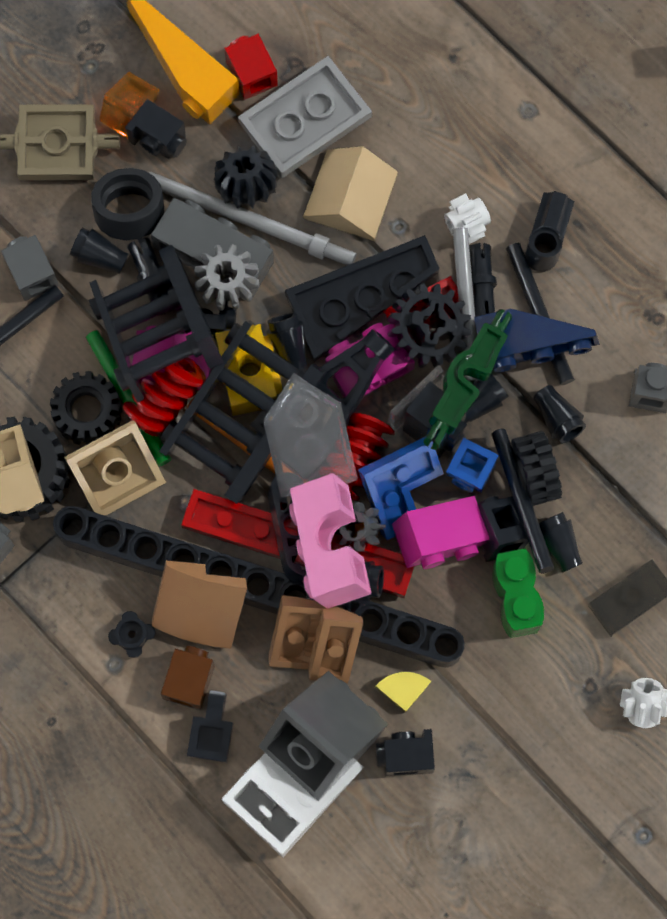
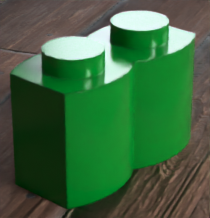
(514, 582)

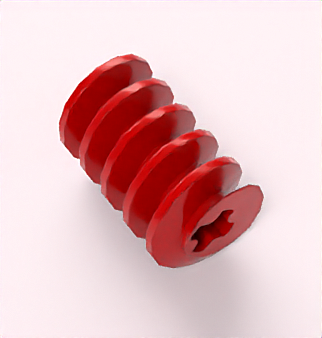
(165, 396)
(363, 437)

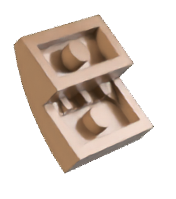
(198, 604)
(315, 638)

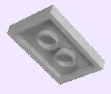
(305, 116)

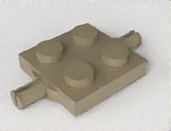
(57, 142)

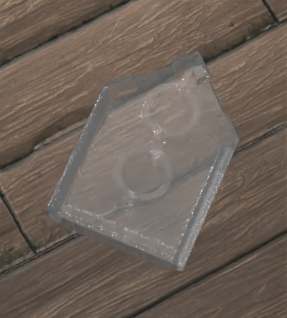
(307, 436)

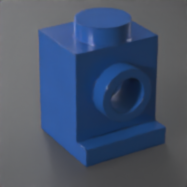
(471, 466)

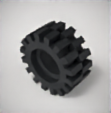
(82, 386)
(537, 467)

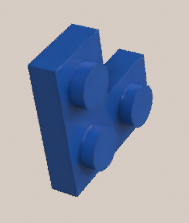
(394, 476)

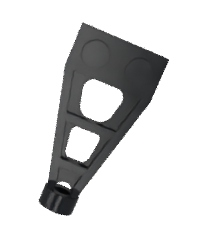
(360, 363)

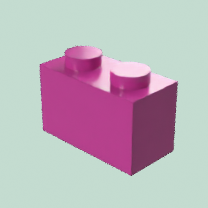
(441, 532)

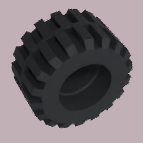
(53, 470)

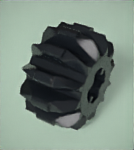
(245, 177)

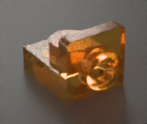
(125, 100)

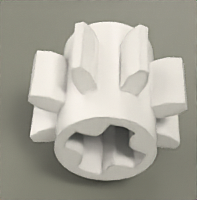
(468, 214)
(644, 702)

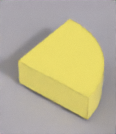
(403, 688)

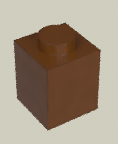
(188, 677)

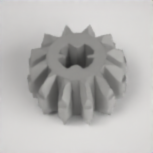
(210, 279)

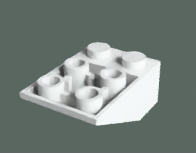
(278, 805)

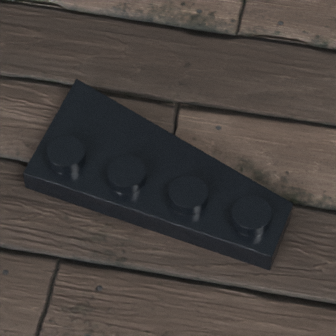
(356, 294)

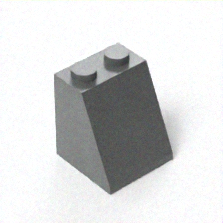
(322, 734)

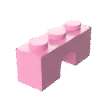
(318, 513)

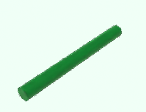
(109, 363)

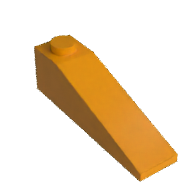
(197, 77)

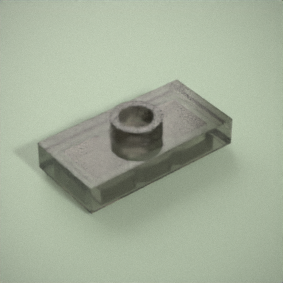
(630, 598)

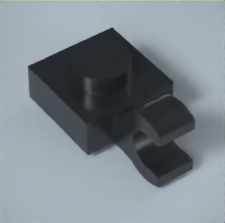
(210, 735)

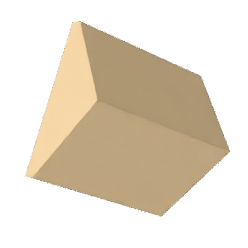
(351, 191)
(115, 469)

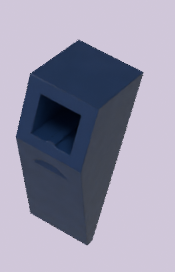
(538, 339)

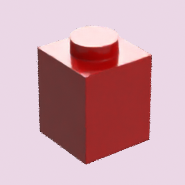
(252, 65)

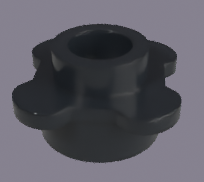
(129, 623)

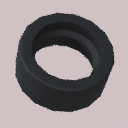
(121, 183)

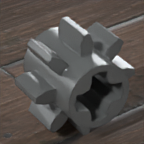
(370, 531)

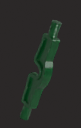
(458, 391)

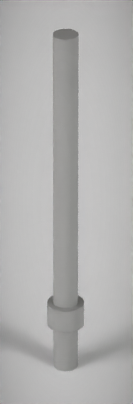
(317, 245)

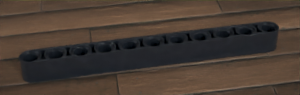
(170, 548)

